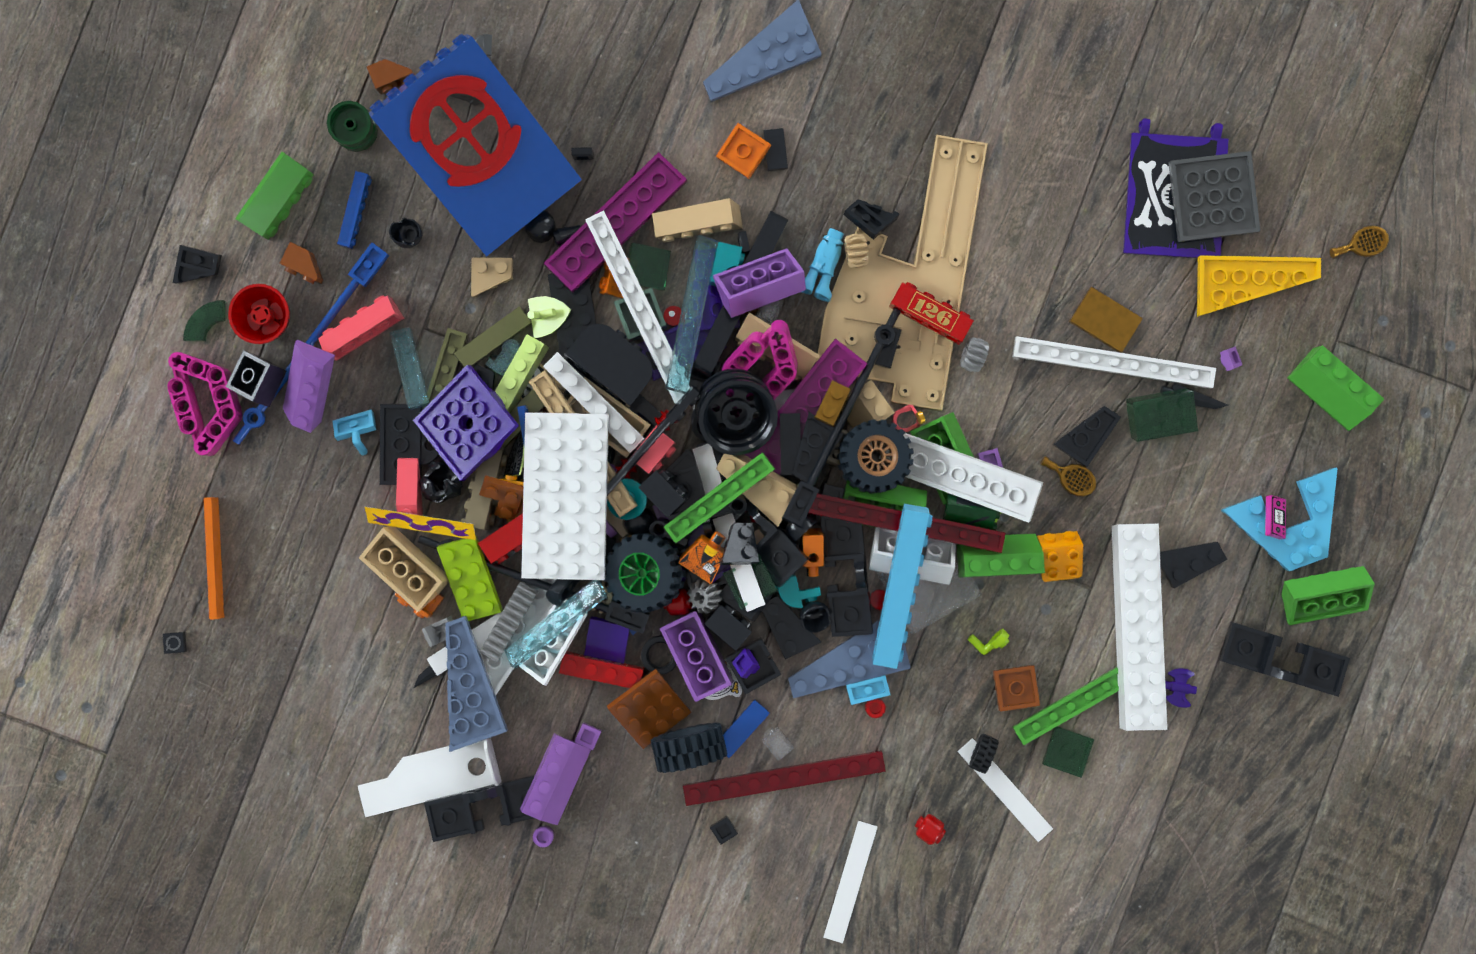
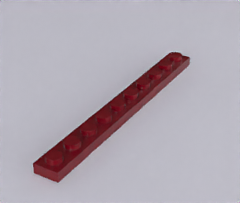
(890, 520)
(784, 778)

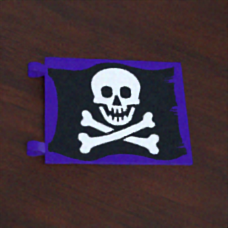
(1149, 206)

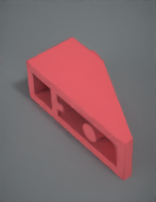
(408, 487)

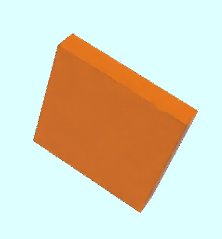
(743, 150)

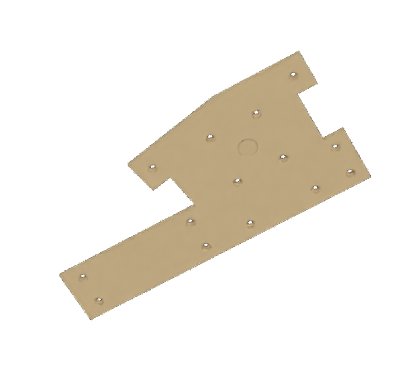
(944, 235)

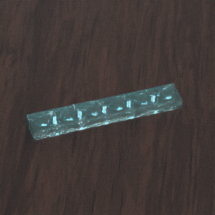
(555, 623)

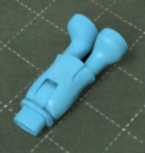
(824, 263)

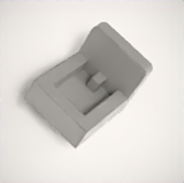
(436, 632)

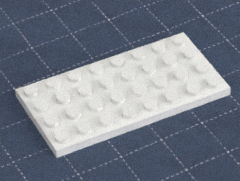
(565, 496)

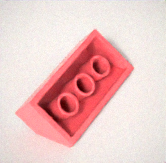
(361, 328)

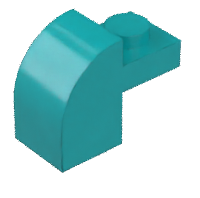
(793, 596)

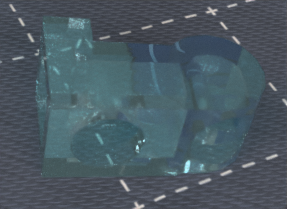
(505, 357)

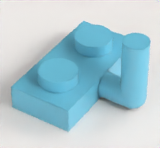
(353, 427)

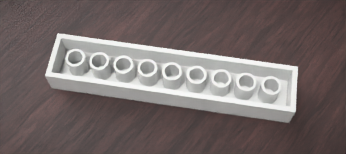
(1139, 627)

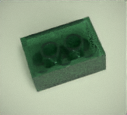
(1162, 414)

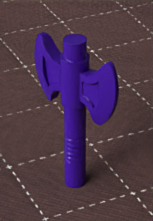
(1179, 687)

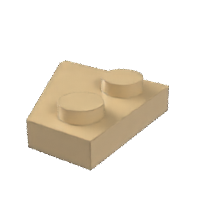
(489, 273)

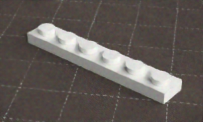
(593, 402)

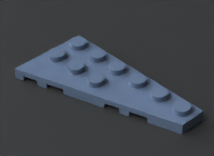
(776, 49)
(843, 666)
(471, 698)

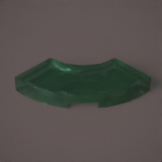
(203, 320)

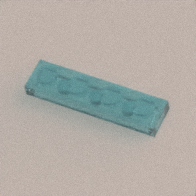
(409, 368)

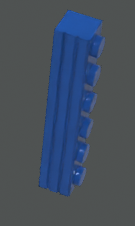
(354, 209)

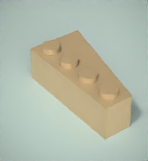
(697, 220)
(769, 495)

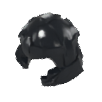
(440, 483)

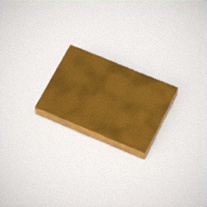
(1105, 320)

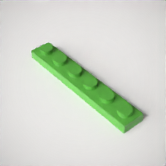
(719, 497)
(1067, 707)

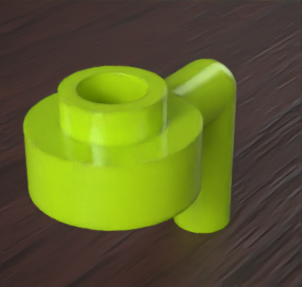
(999, 639)

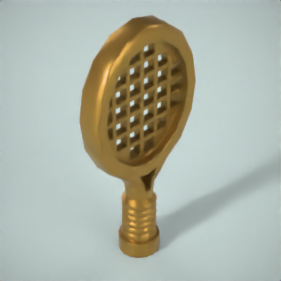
(1334, 252)
(1053, 466)

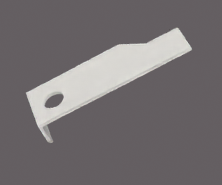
(430, 777)

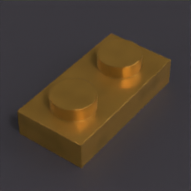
(832, 403)

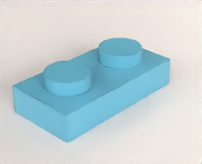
(868, 690)

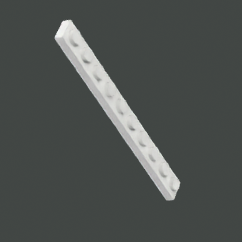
(633, 295)
(1114, 362)

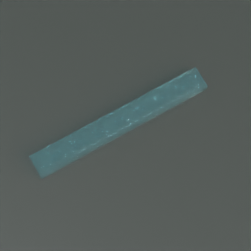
(691, 314)

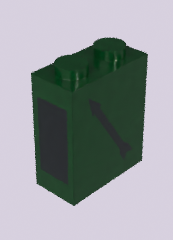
(969, 513)

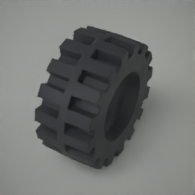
(983, 753)

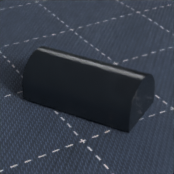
(560, 590)

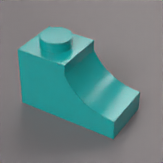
(726, 258)

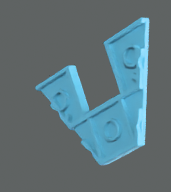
(1304, 541)

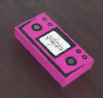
(1275, 517)

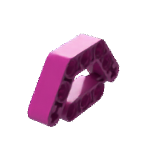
(781, 360)
(199, 433)

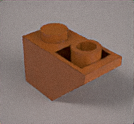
(387, 75)
(301, 261)

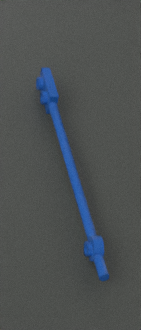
(362, 274)

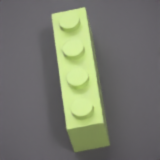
(520, 371)

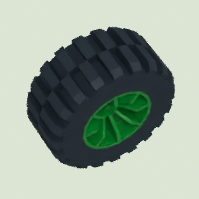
(644, 573)

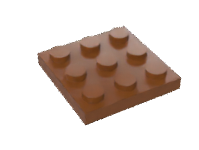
(649, 708)

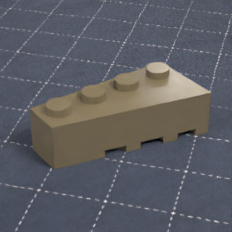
(480, 508)

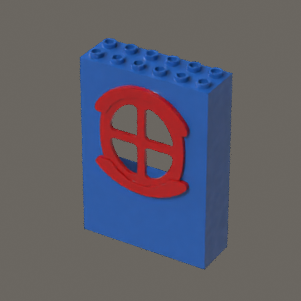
(507, 185)

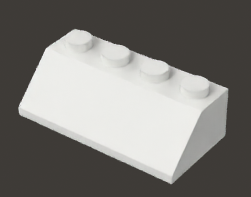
(937, 563)
(546, 660)

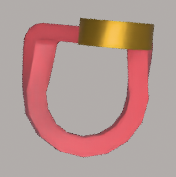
(920, 417)

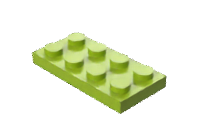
(469, 578)

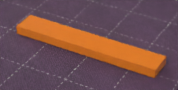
(213, 558)

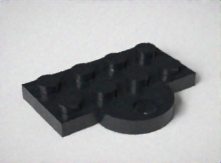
(401, 439)

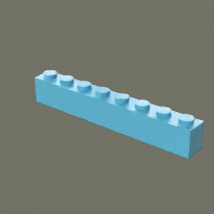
(900, 586)

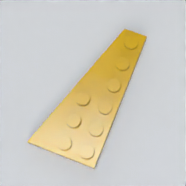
(1237, 279)

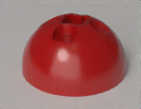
(249, 310)

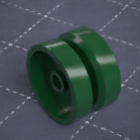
(352, 126)

